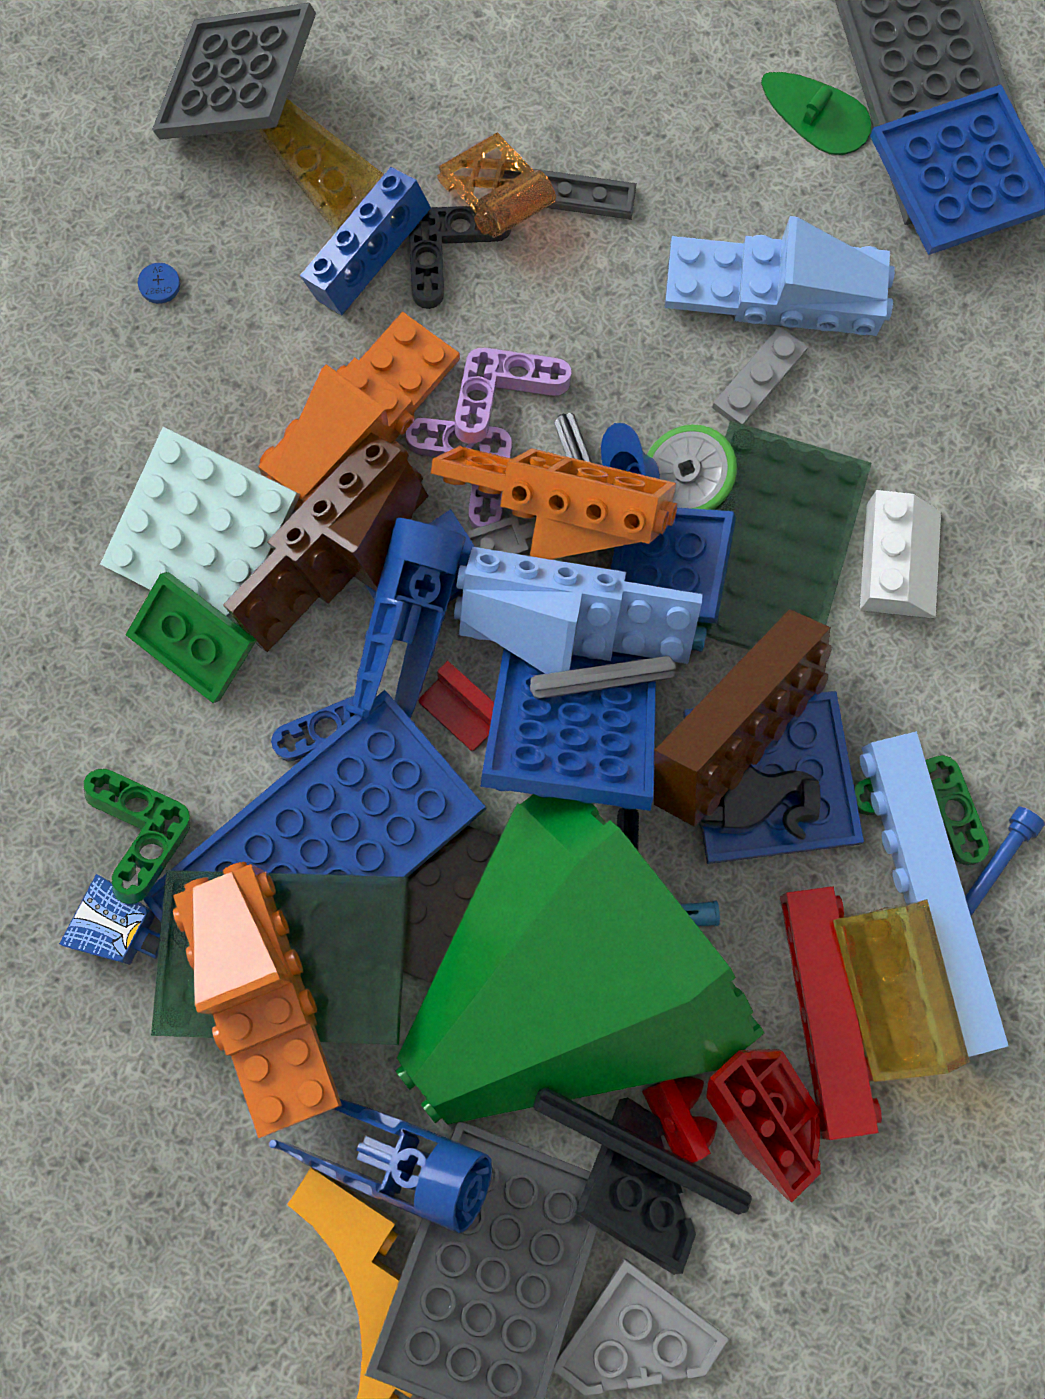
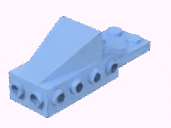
(787, 282)
(567, 609)

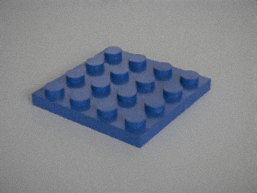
(963, 168)
(810, 745)

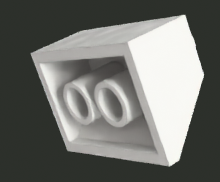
(900, 555)

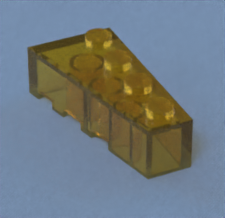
(321, 164)

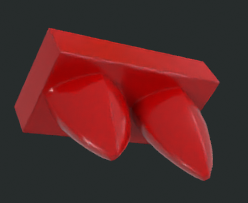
(685, 1134)

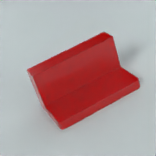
(459, 706)

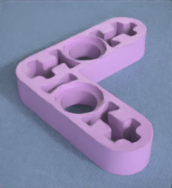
(498, 375)
(431, 448)

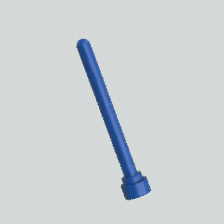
(1022, 827)

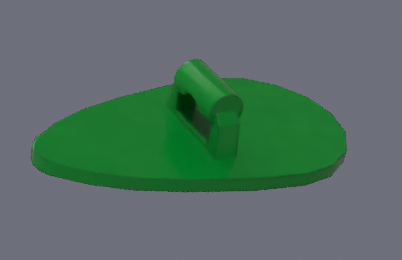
(818, 112)

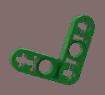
(953, 789)
(149, 820)

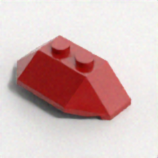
(769, 1117)

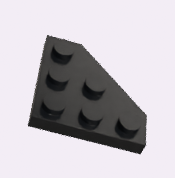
(635, 1201)

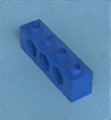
(366, 240)

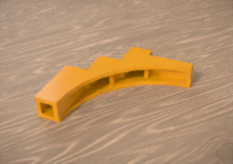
(355, 1235)

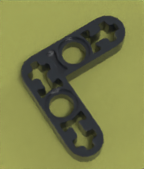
(440, 233)

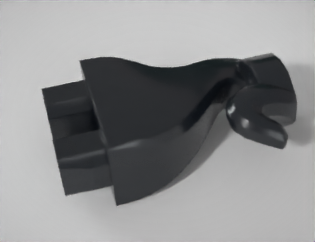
(759, 797)

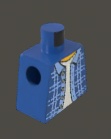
(111, 927)

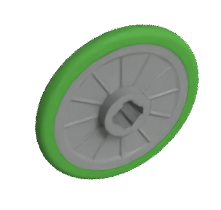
(712, 460)

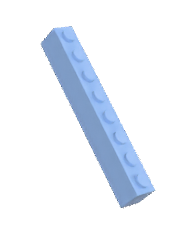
(928, 871)

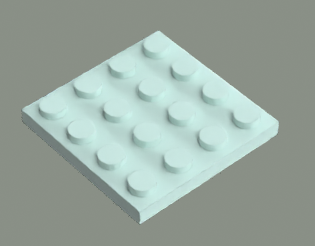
(197, 520)

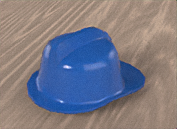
(624, 451)

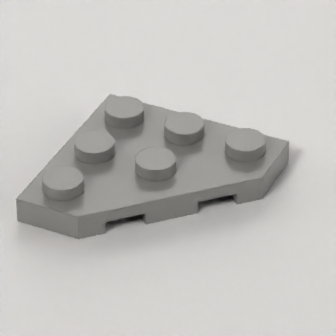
(637, 1338)

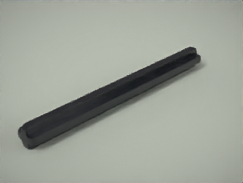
(642, 1151)

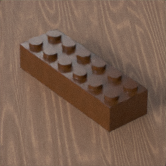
(741, 718)

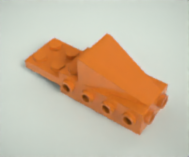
(358, 399)
(575, 501)
(256, 996)

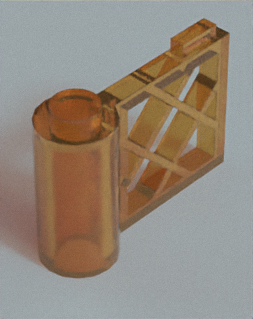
(510, 199)

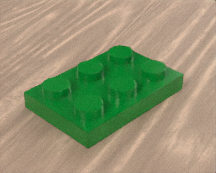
(190, 637)

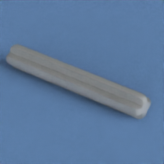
(602, 677)

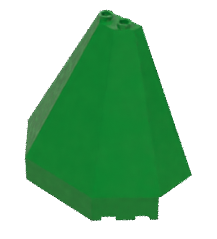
(569, 977)

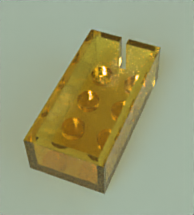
(901, 992)

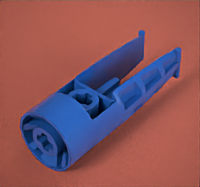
(407, 613)
(450, 1180)

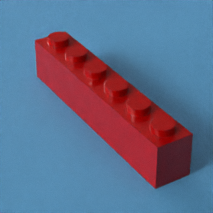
(829, 1015)

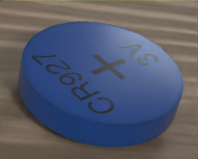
(159, 283)

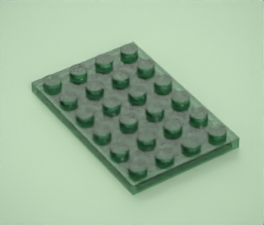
(789, 532)
(349, 949)

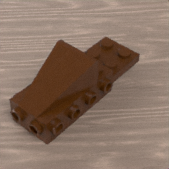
(339, 536)

